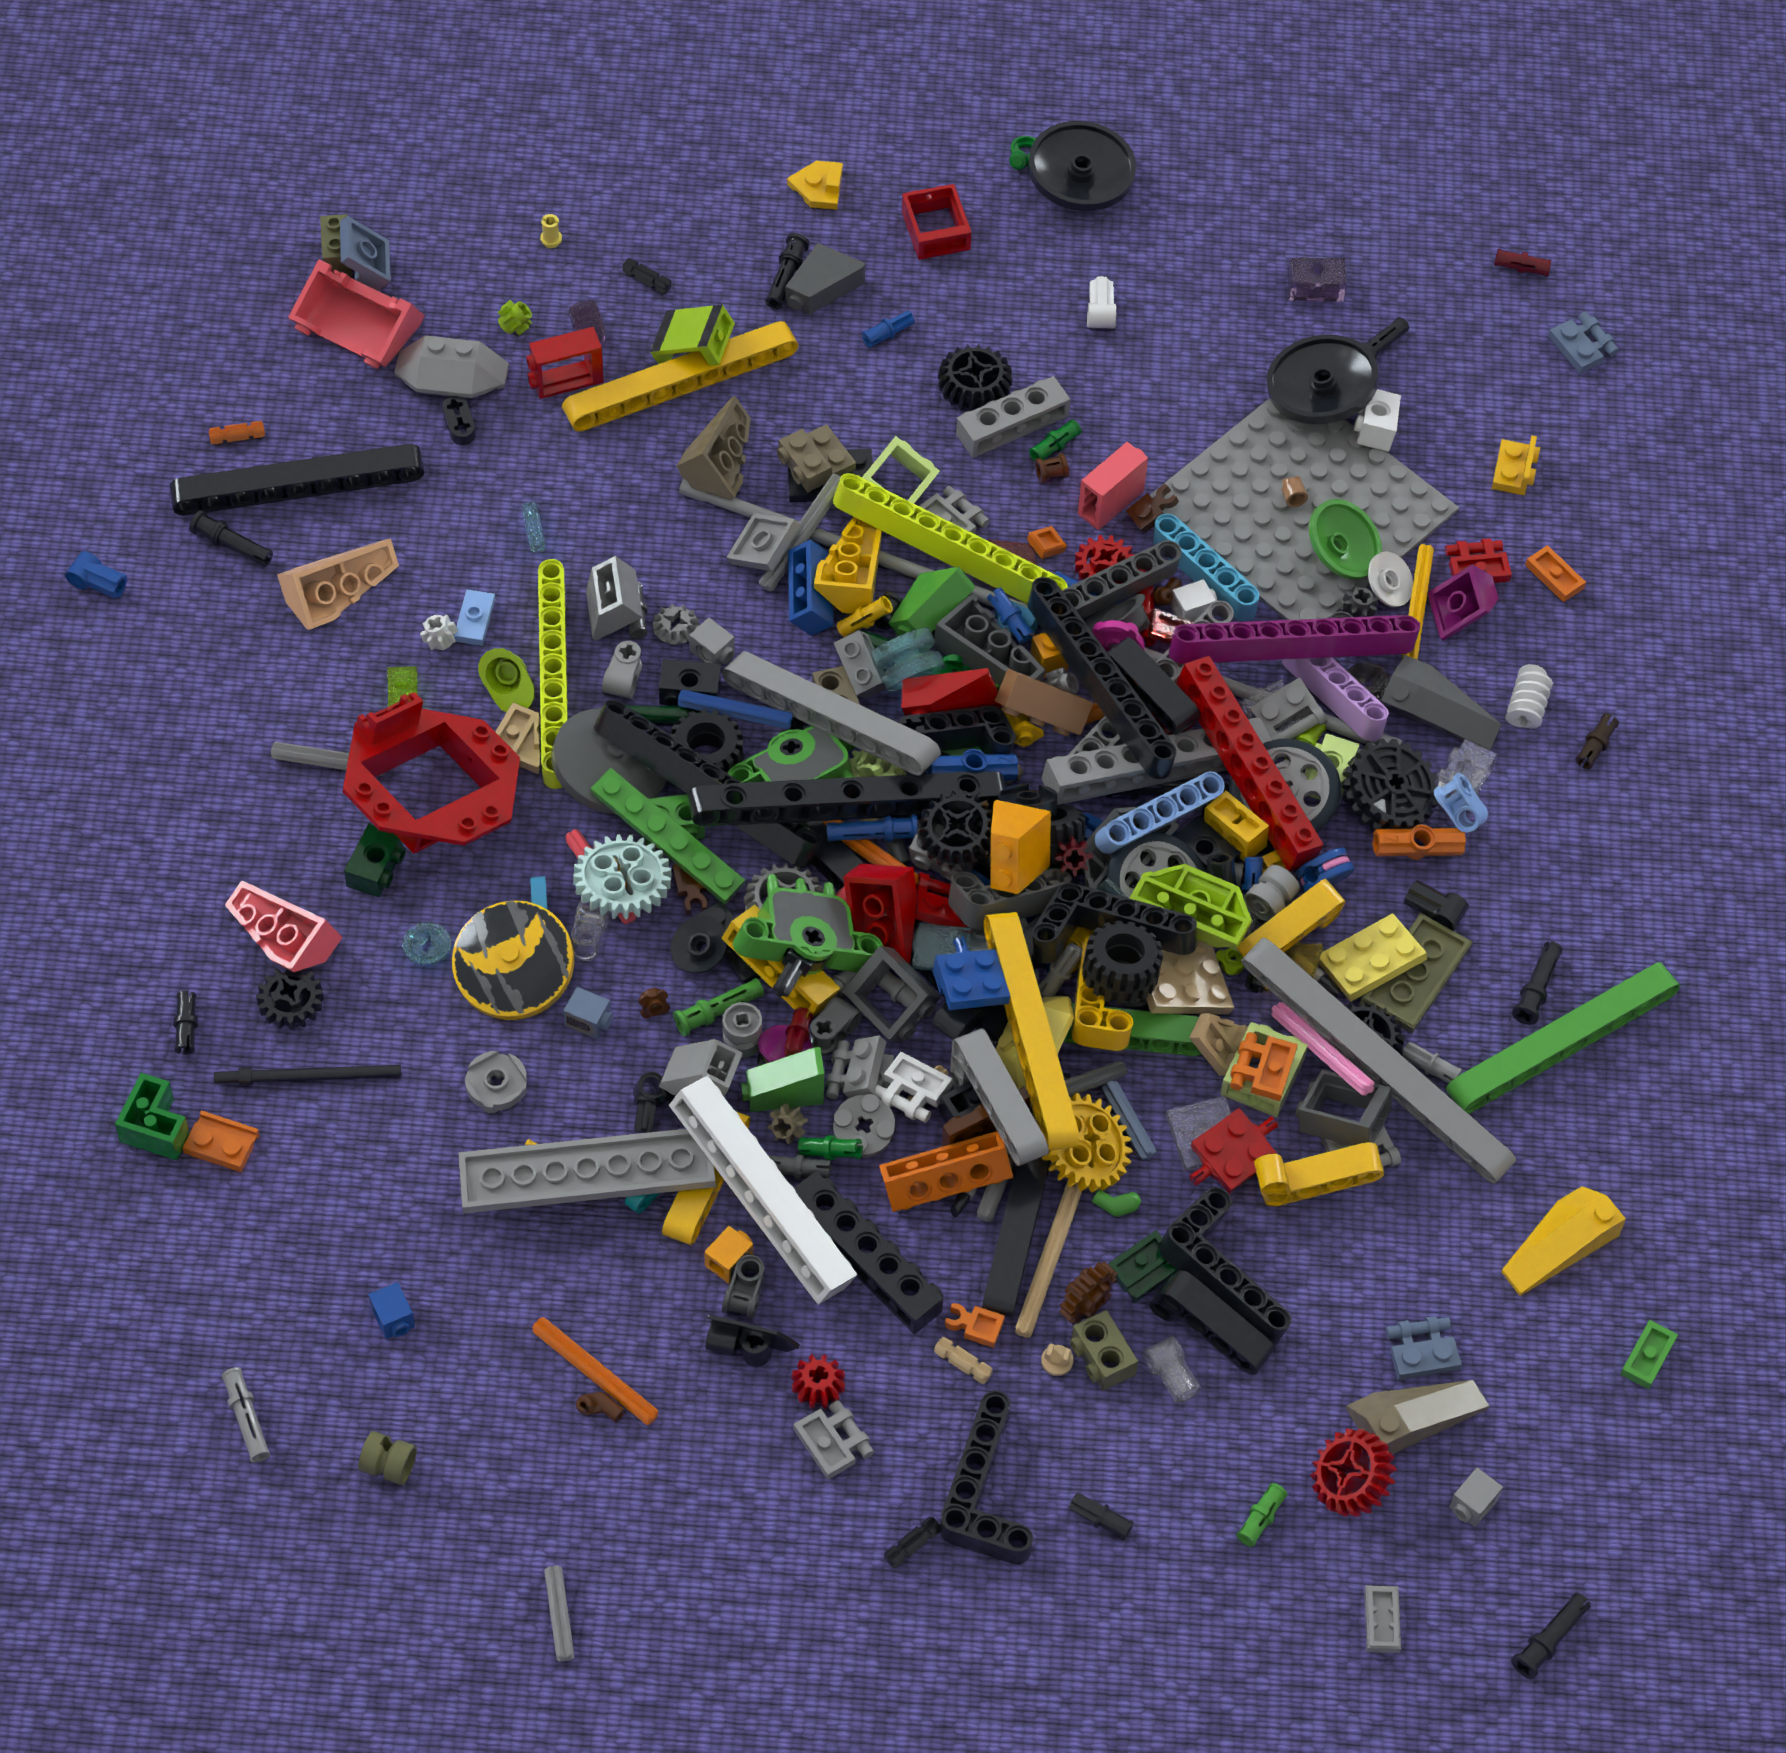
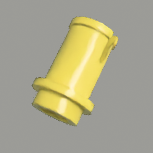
(550, 236)

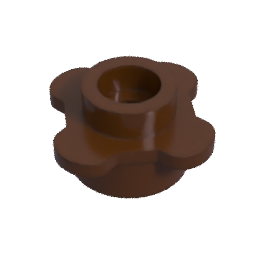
(653, 1002)

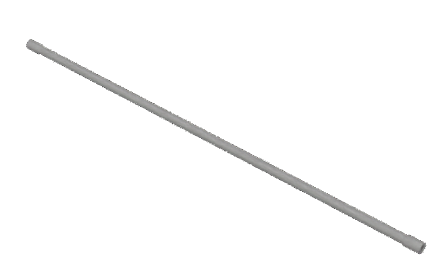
(913, 570)

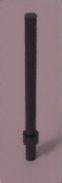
(247, 1076)

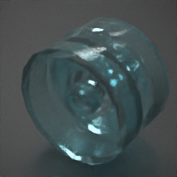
(907, 658)

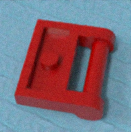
(933, 907)

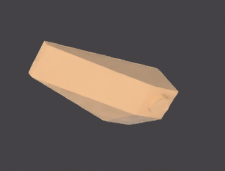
(328, 586)

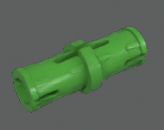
(1262, 1514)

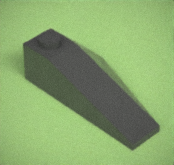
(1434, 701)

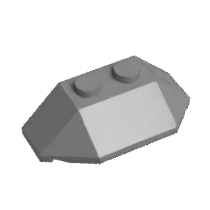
(451, 367)

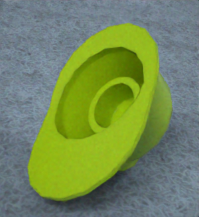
(506, 678)

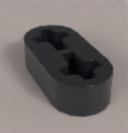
(465, 419)

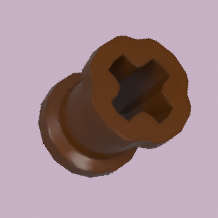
(1051, 468)

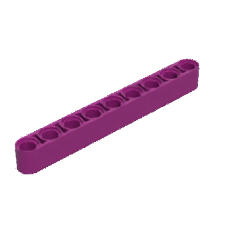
(1295, 639)

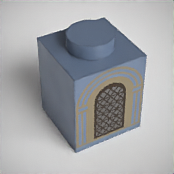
(587, 1013)

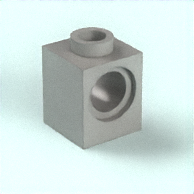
(712, 643)
(1475, 1497)

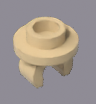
(1057, 1360)

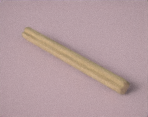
(1048, 1261)

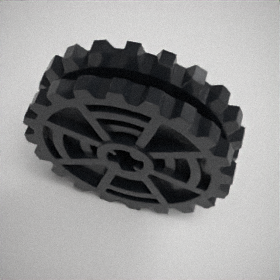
(1389, 786)

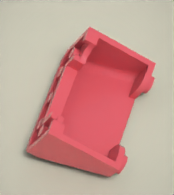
(354, 315)

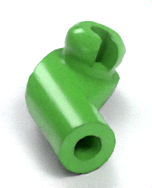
(1118, 1205)

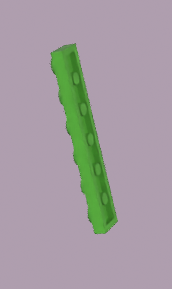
(668, 836)

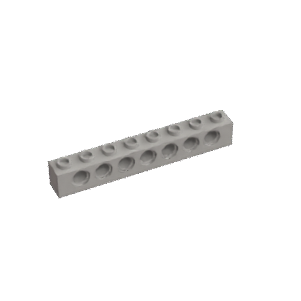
(1117, 769)

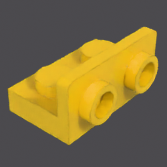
(1513, 466)

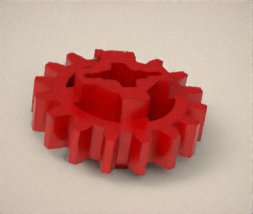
(1103, 555)

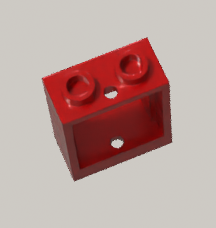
(938, 241)
(569, 376)

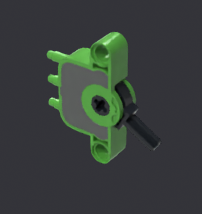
(797, 756)
(805, 933)

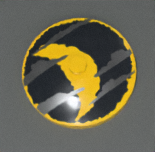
(513, 960)

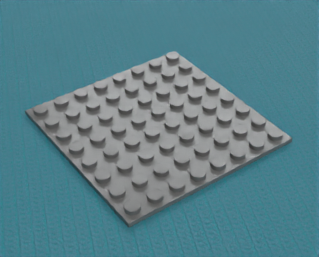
(1238, 506)

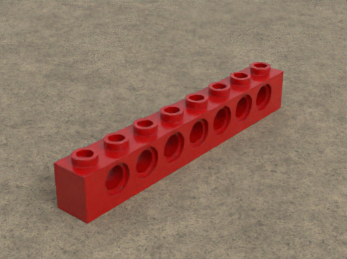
(1249, 763)

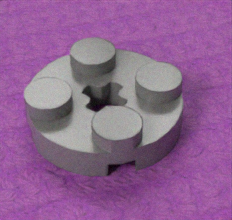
(494, 1097)
(867, 1108)

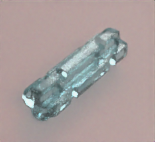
(533, 526)

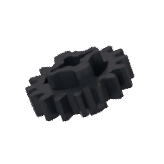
(280, 1006)

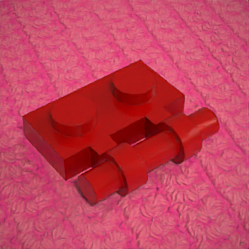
(1488, 561)

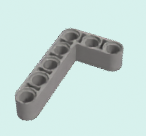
(978, 1062)

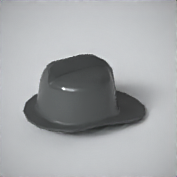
(1126, 611)

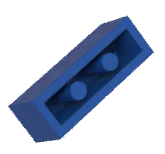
(806, 605)

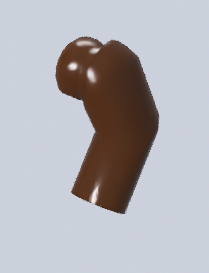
(1164, 595)

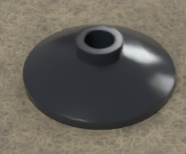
(691, 937)

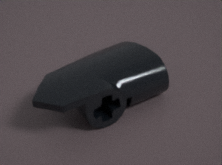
(730, 1335)

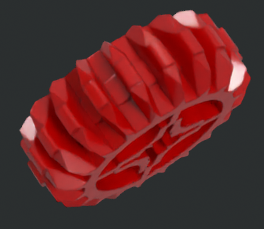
(1356, 1490)

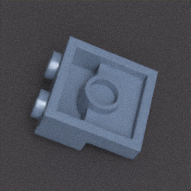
(365, 253)

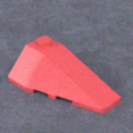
(283, 930)

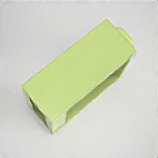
(911, 460)
(1259, 1102)

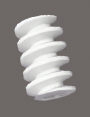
(1529, 697)

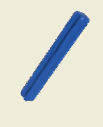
(736, 709)

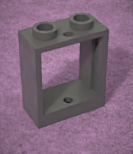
(871, 974)
(1335, 1128)

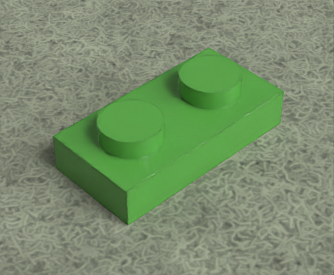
(1649, 1354)

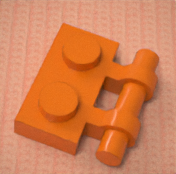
(1272, 1070)

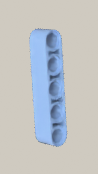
(1170, 806)

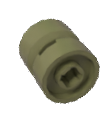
(387, 1458)

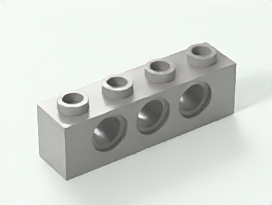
(1012, 416)

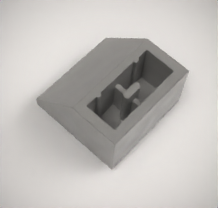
(612, 597)
(697, 1061)

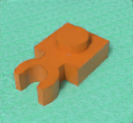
(979, 1326)

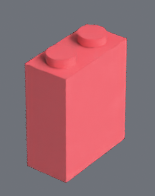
(1112, 485)

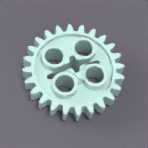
(639, 866)

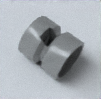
(1272, 893)
(742, 1028)

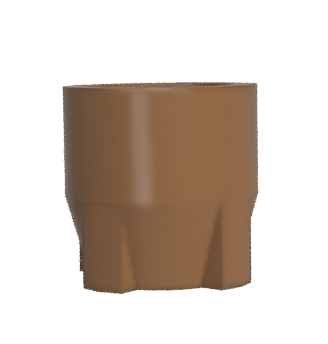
(1294, 491)

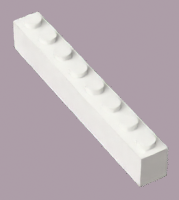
(763, 1189)

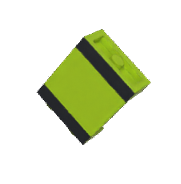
(693, 330)

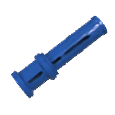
(888, 828)

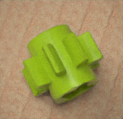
(514, 317)

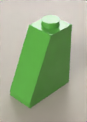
(931, 599)
(787, 1080)

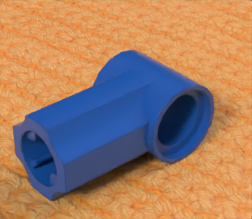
(90, 572)

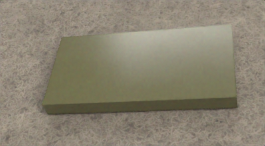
(1415, 990)

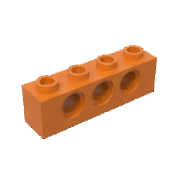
(931, 1171)

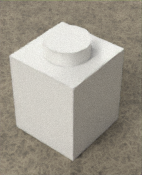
(1192, 600)

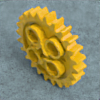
(1100, 1149)

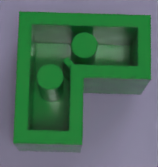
(147, 1119)

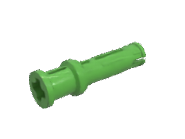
(706, 1011)

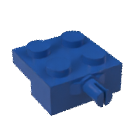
(970, 977)

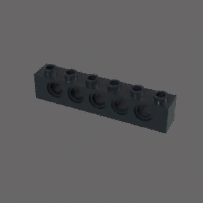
(913, 1310)

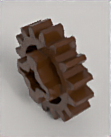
(1088, 1292)

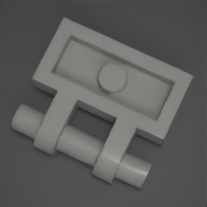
(947, 510)
(863, 1067)
(826, 1445)

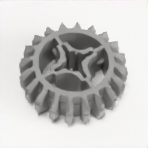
(785, 876)

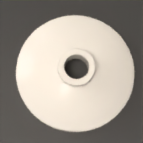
(1390, 579)

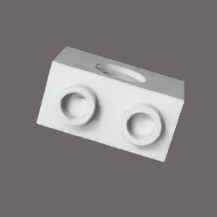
(1378, 421)

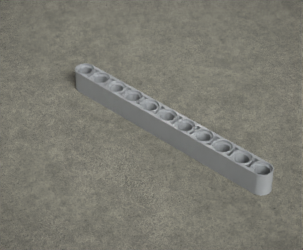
(1379, 1060)

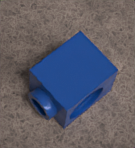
(391, 1311)

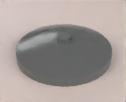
(584, 756)

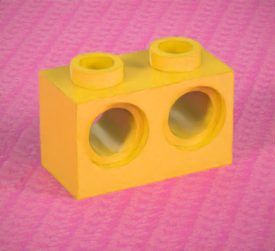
(1237, 825)

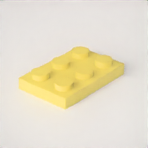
(1372, 957)

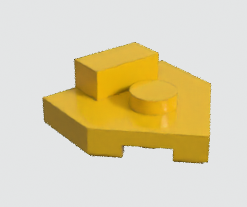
(818, 184)

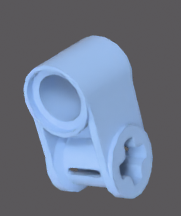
(1460, 801)

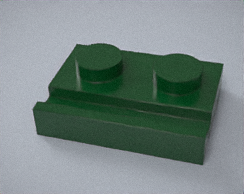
(1142, 1267)

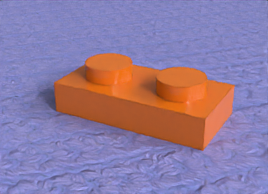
(1555, 573)

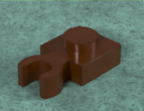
(1147, 509)
(688, 887)

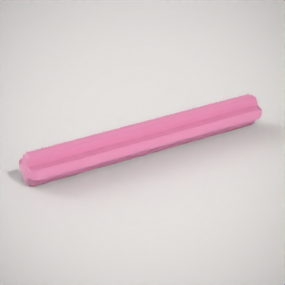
(1323, 1049)

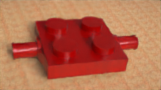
(1230, 1150)

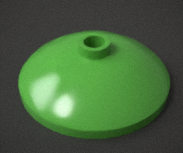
(1344, 538)

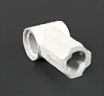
(1101, 307)

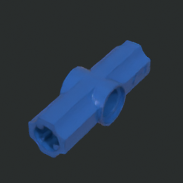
(976, 761)

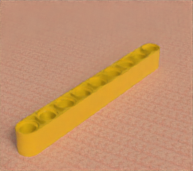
(678, 377)
(1032, 1033)

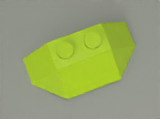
(1211, 901)

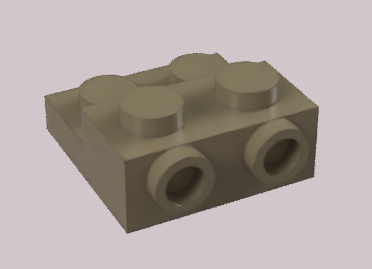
(814, 456)

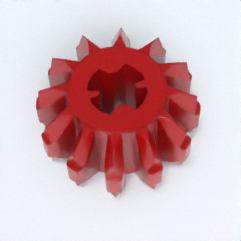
(830, 1381)

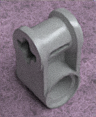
(623, 670)

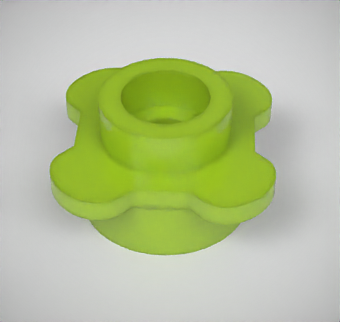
(1230, 966)

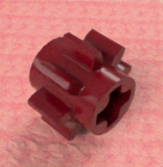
(1080, 861)

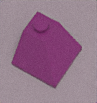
(1462, 600)

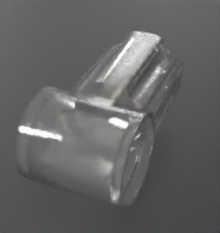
(1168, 1362)

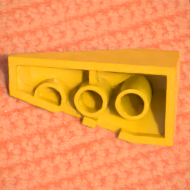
(851, 567)
(1564, 1236)

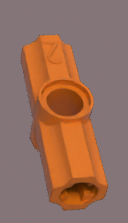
(1402, 843)

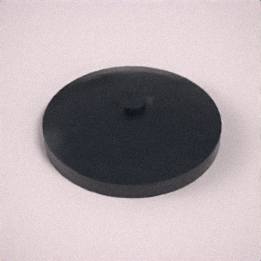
(1081, 165)
(1322, 379)

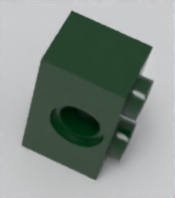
(373, 877)

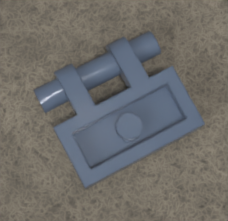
(1577, 347)
(1423, 1357)

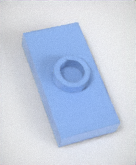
(474, 617)

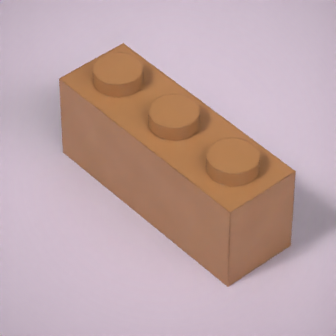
(1043, 703)

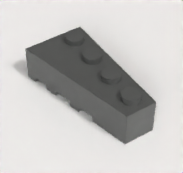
(983, 643)

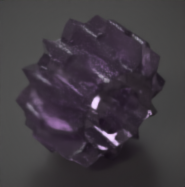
(587, 315)

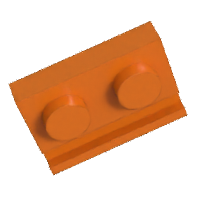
(221, 1141)

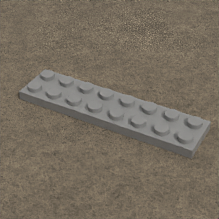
(582, 1170)

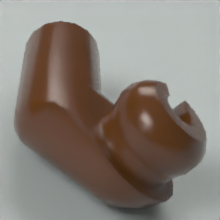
(599, 1403)

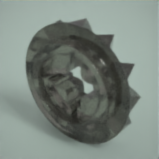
(1365, 671)

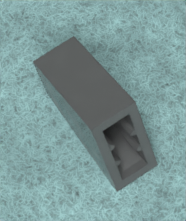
(823, 279)

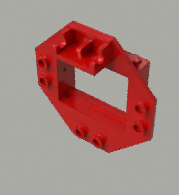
(407, 731)

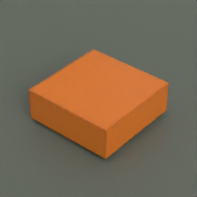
(1046, 542)

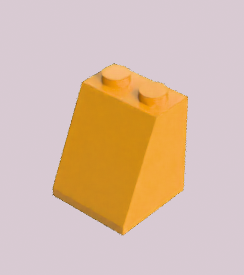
(1018, 845)

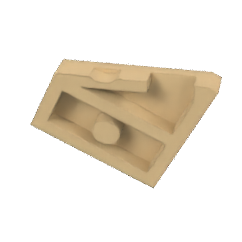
(521, 733)
(1217, 1040)

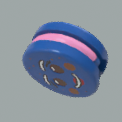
(1331, 866)

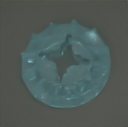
(418, 935)

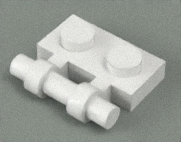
(918, 1080)

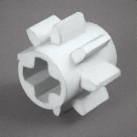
(439, 632)

